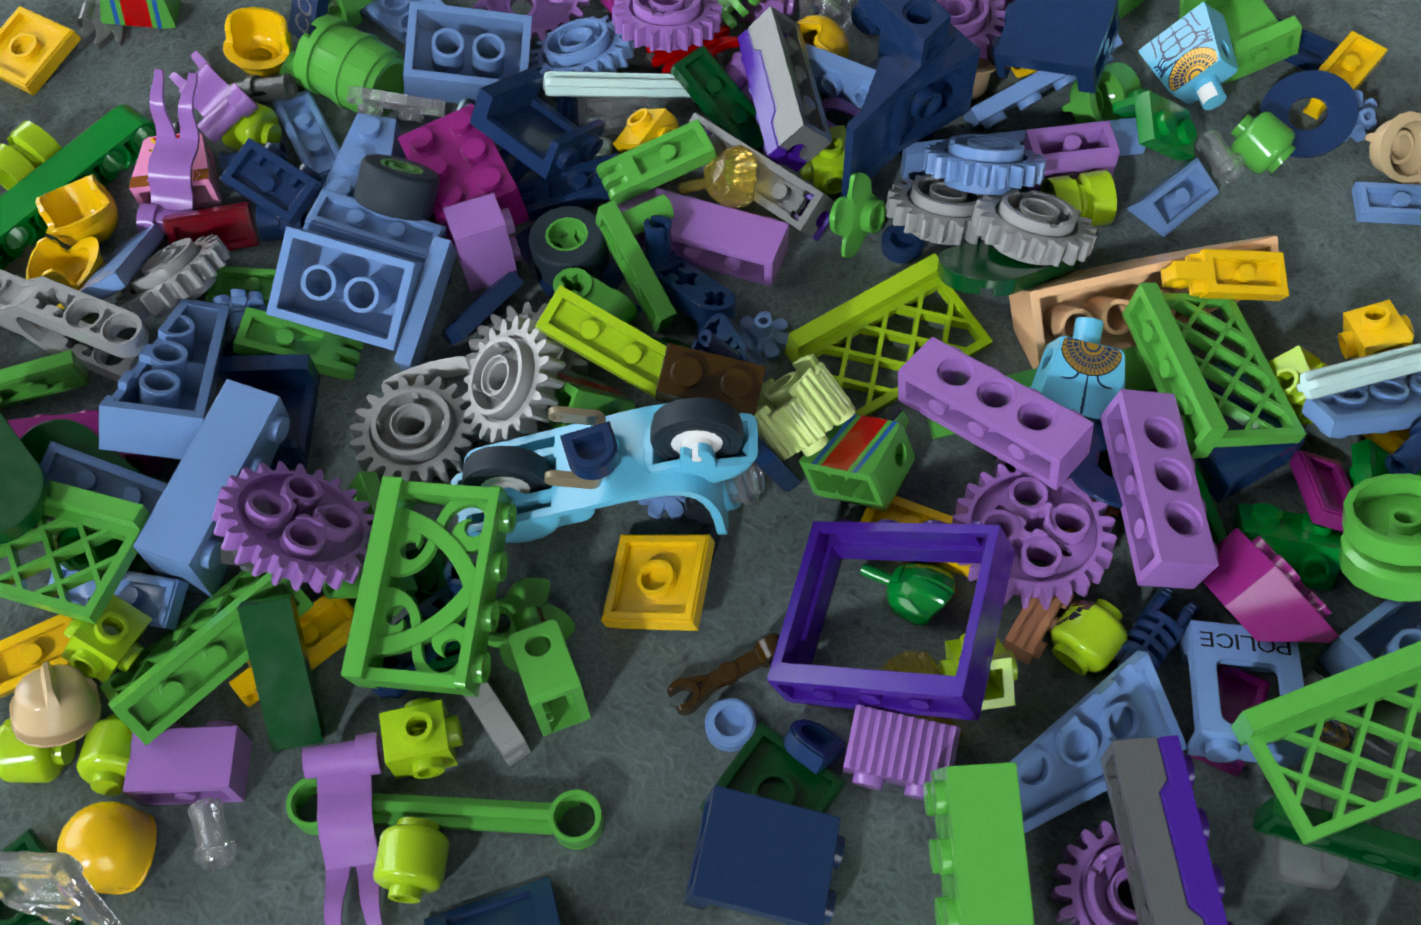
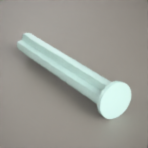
(612, 85)
(1360, 372)

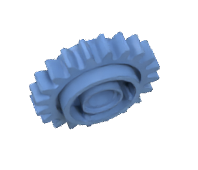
(582, 47)
(984, 164)

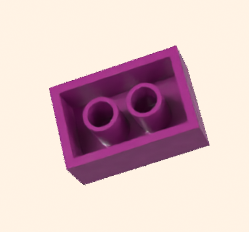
(465, 164)

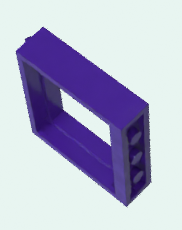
(892, 691)

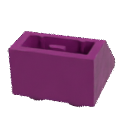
(1267, 593)

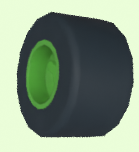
(396, 187)
(566, 240)

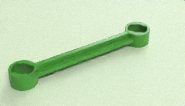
(467, 813)

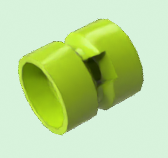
(26, 151)
(1090, 193)

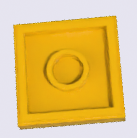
(32, 49)
(658, 582)

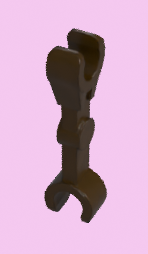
(727, 674)

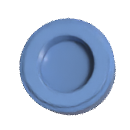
(729, 724)

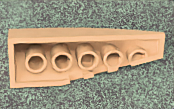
(1100, 293)

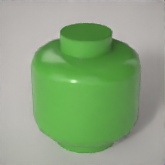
(1263, 142)

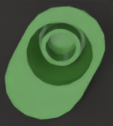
(1113, 86)

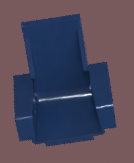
(918, 84)

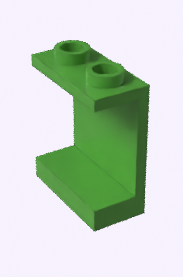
(1254, 33)

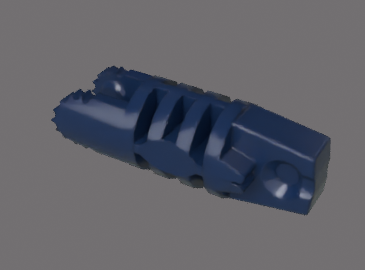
(1156, 631)

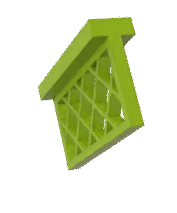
(876, 306)
(603, 339)

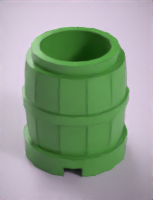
(346, 57)

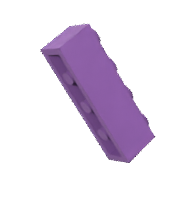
(722, 237)

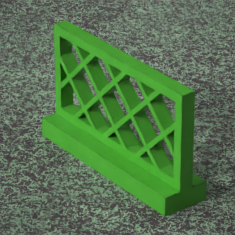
(1179, 372)
(88, 512)
(191, 660)
(1335, 699)

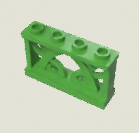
(385, 563)

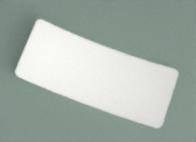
(443, 368)

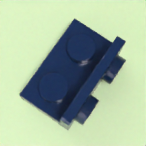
(272, 182)

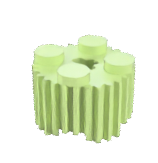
(801, 409)

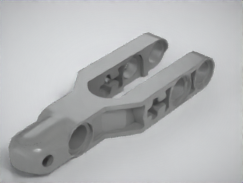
(31, 311)

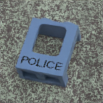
(1212, 644)

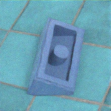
(1175, 197)

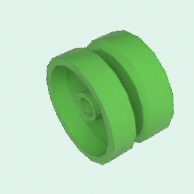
(1384, 537)

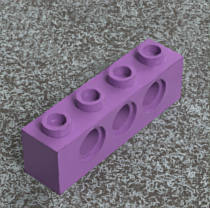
(995, 412)
(1158, 490)

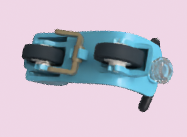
(664, 450)

